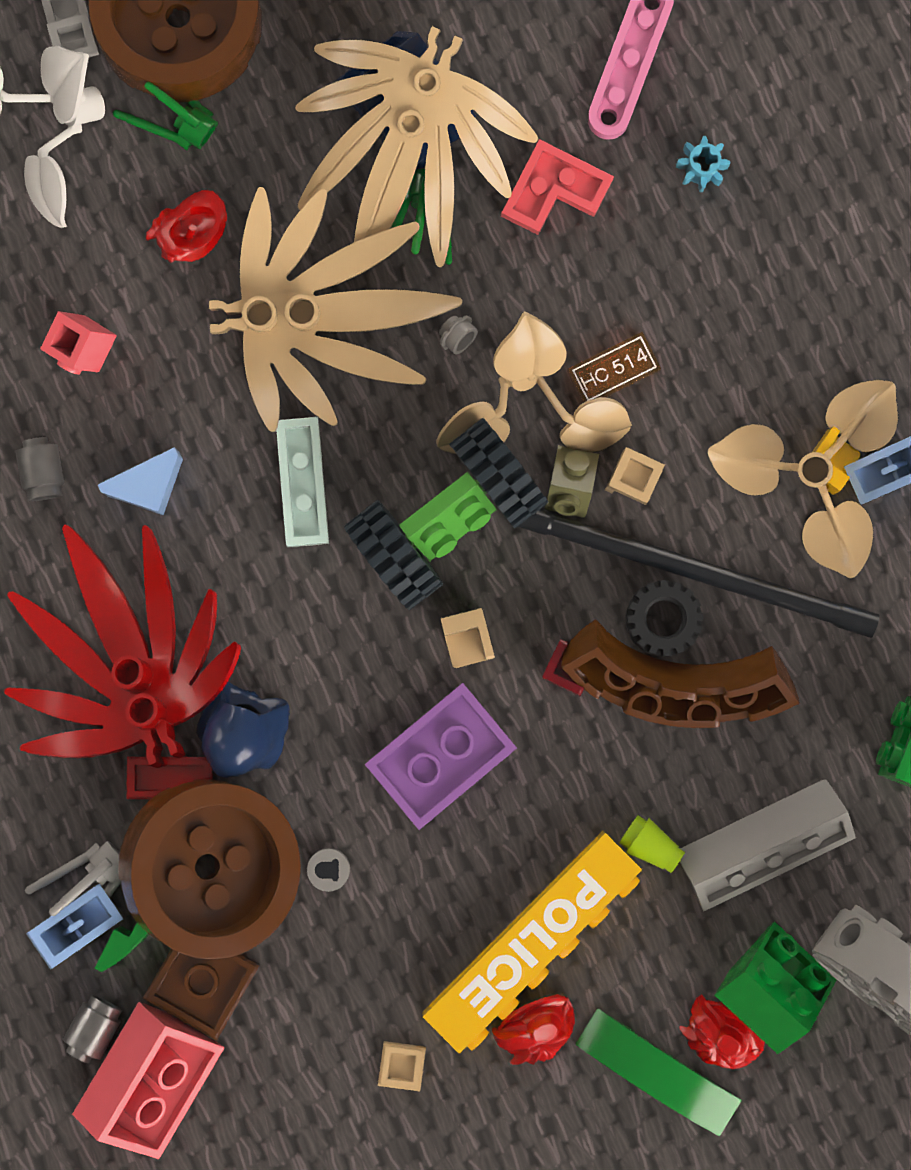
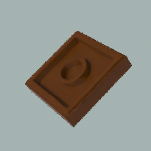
(201, 989)

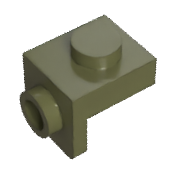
(572, 481)

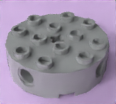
(869, 962)

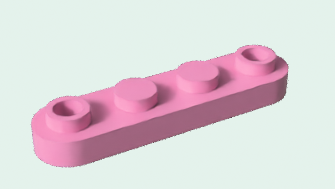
(628, 67)

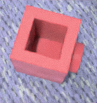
(78, 343)

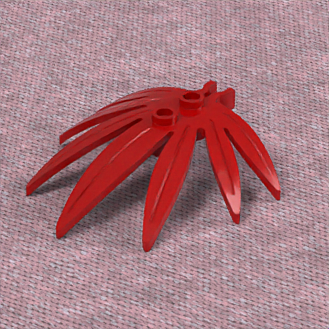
(142, 689)

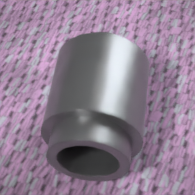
(40, 469)
(92, 1029)

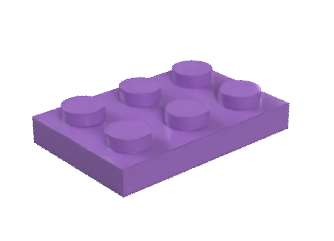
(440, 756)

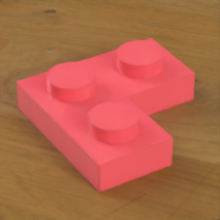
(553, 176)

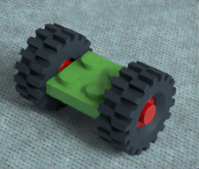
(436, 527)

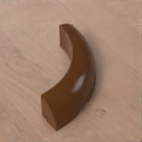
(678, 691)

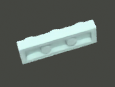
(302, 482)

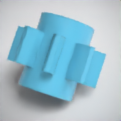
(693, 169)

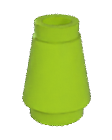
(651, 844)

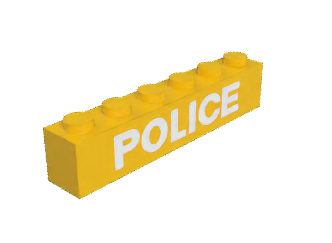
(531, 942)

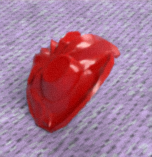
(190, 228)
(536, 1029)
(721, 1036)

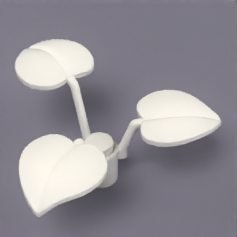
(64, 80)

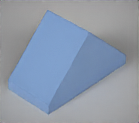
(881, 471)
(147, 483)
(74, 926)

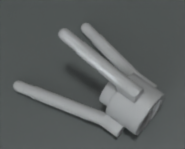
(102, 868)

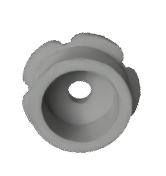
(457, 334)

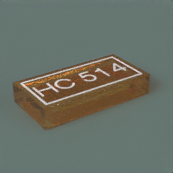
(614, 368)

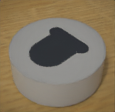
(328, 869)

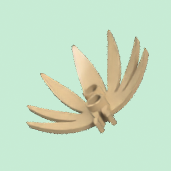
(417, 109)
(288, 314)

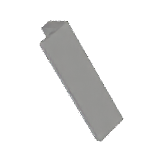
(766, 844)

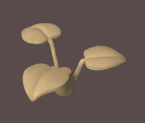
(522, 361)
(752, 457)

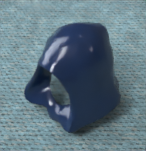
(239, 738)

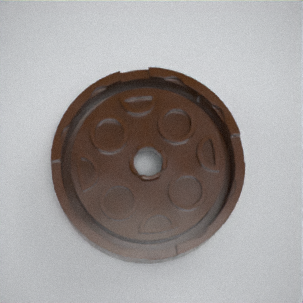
(183, 60)
(253, 865)

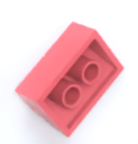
(147, 1082)

